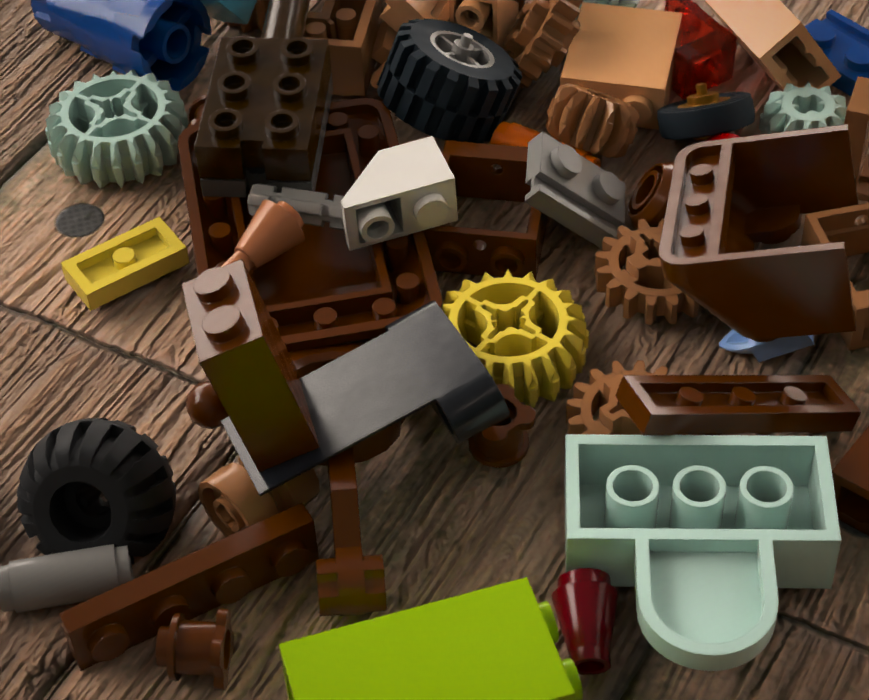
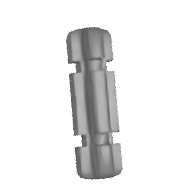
(311, 205)

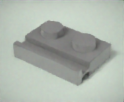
(574, 190)

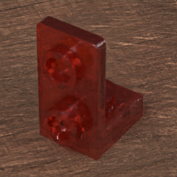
(705, 50)

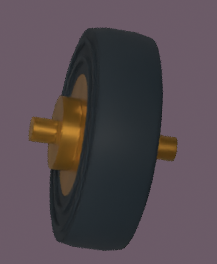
(705, 114)

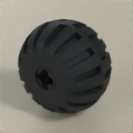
(77, 464)

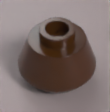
(651, 195)

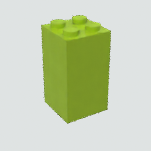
(456, 648)

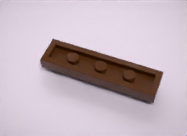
(736, 404)
(190, 585)

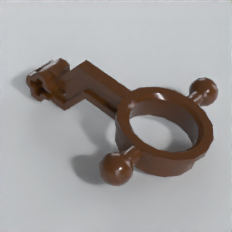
(350, 581)

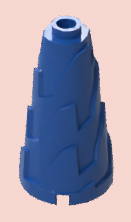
(134, 34)

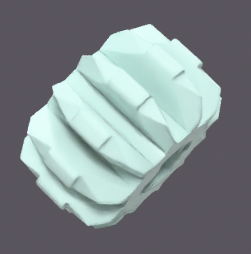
(802, 109)

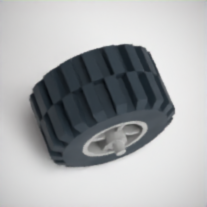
(448, 80)

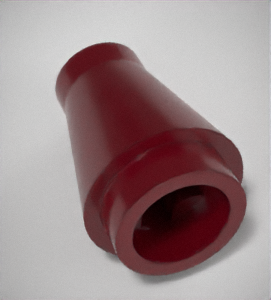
(586, 615)

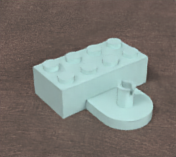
(703, 532)

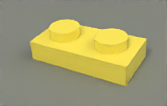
(125, 263)

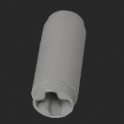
(63, 577)

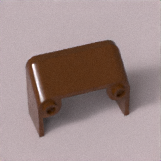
(753, 192)

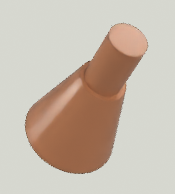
(269, 234)

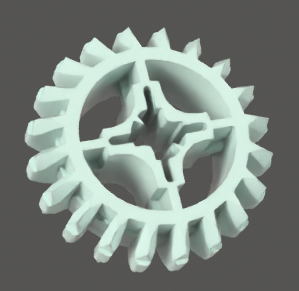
(116, 128)

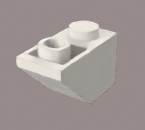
(399, 194)

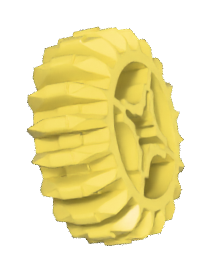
(507, 326)

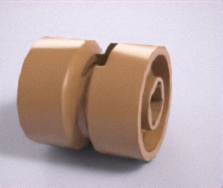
(236, 504)

